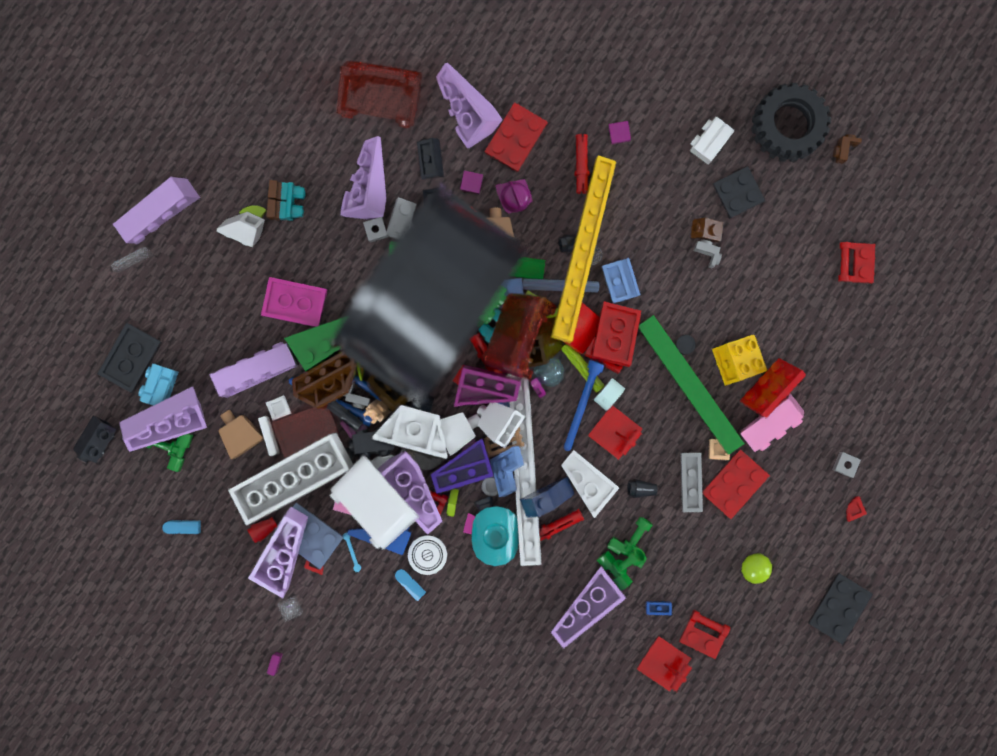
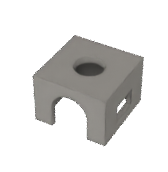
(378, 235)
(840, 461)

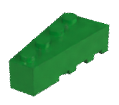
(313, 345)

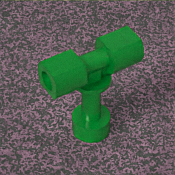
(175, 450)
(625, 547)
(619, 567)

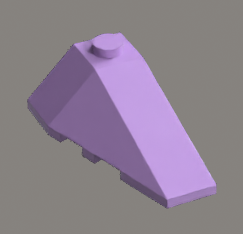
(473, 112)
(368, 191)
(410, 484)

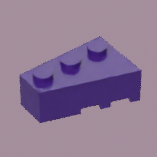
(464, 469)

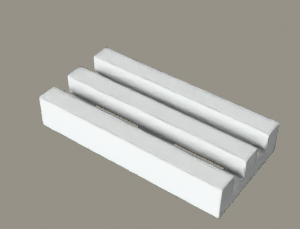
(269, 436)

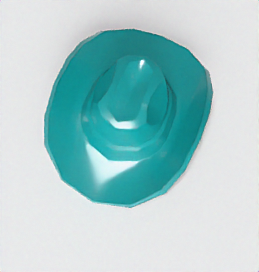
(495, 536)

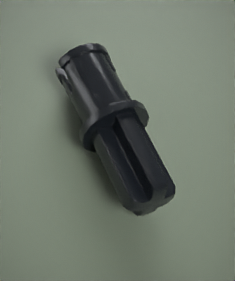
(344, 415)

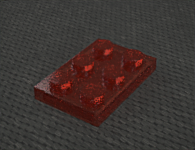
(304, 429)

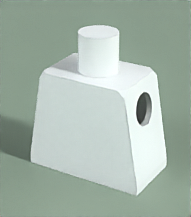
(499, 422)
(458, 431)

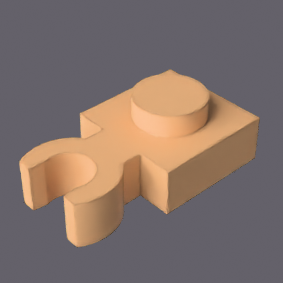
(377, 411)
(716, 451)

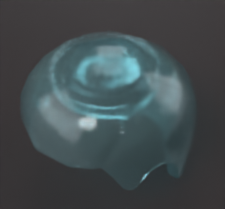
(550, 373)

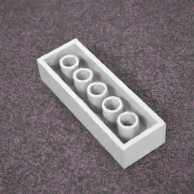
(291, 478)

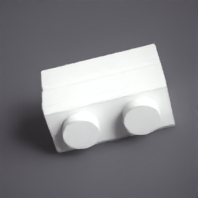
(711, 140)

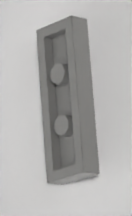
(691, 482)

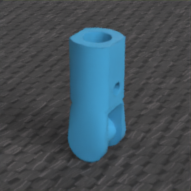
(182, 527)
(409, 584)

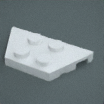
(414, 431)

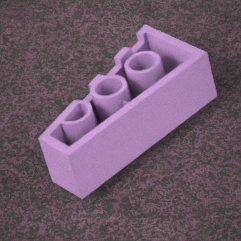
(156, 209)
(164, 421)
(280, 556)
(594, 602)

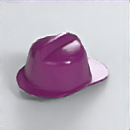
(514, 195)

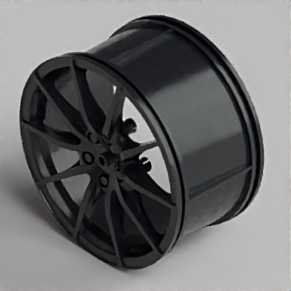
(428, 294)

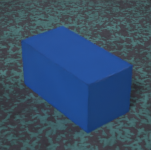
(658, 608)

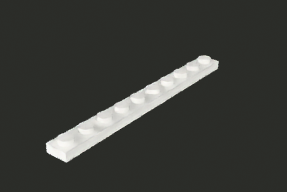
(526, 481)

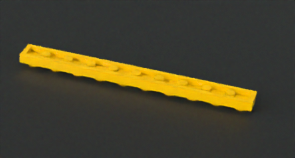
(583, 249)

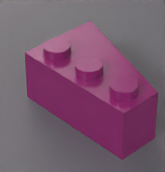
(485, 386)

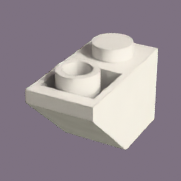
(243, 228)

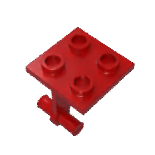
(616, 432)
(665, 665)

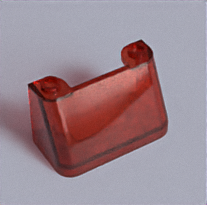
(379, 92)
(516, 333)

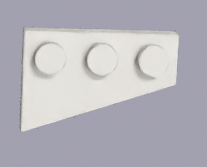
(589, 482)

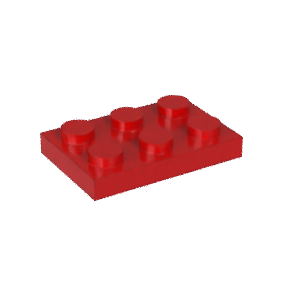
(516, 137)
(616, 334)
(772, 387)
(735, 484)

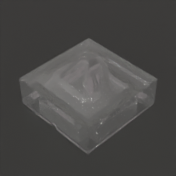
(290, 608)

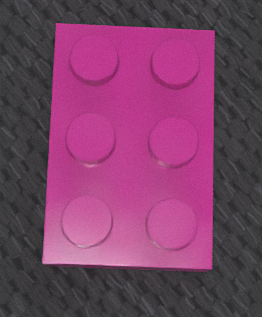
(294, 302)

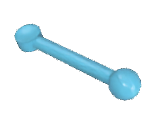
(357, 567)

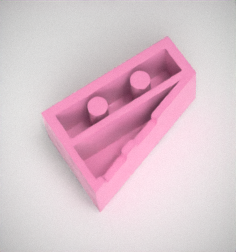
(763, 430)

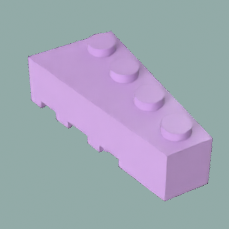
(253, 370)

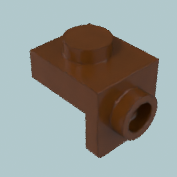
(842, 150)
(707, 229)

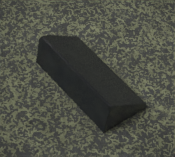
(430, 158)

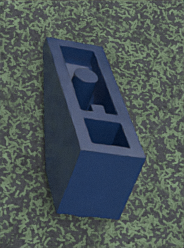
(547, 498)

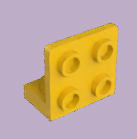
(739, 360)

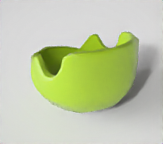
(756, 568)

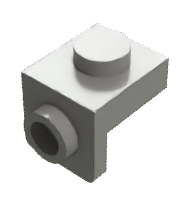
(706, 247)
(358, 401)

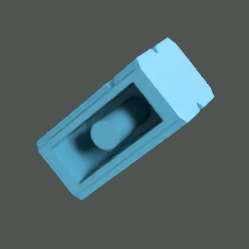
(158, 384)

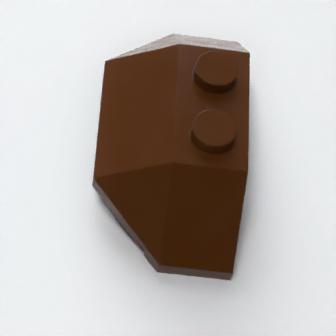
(326, 381)

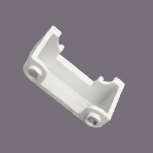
(373, 503)

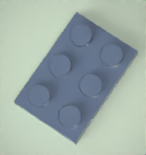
(318, 539)

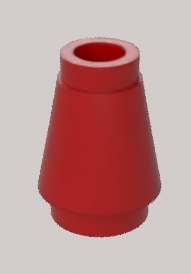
(262, 529)

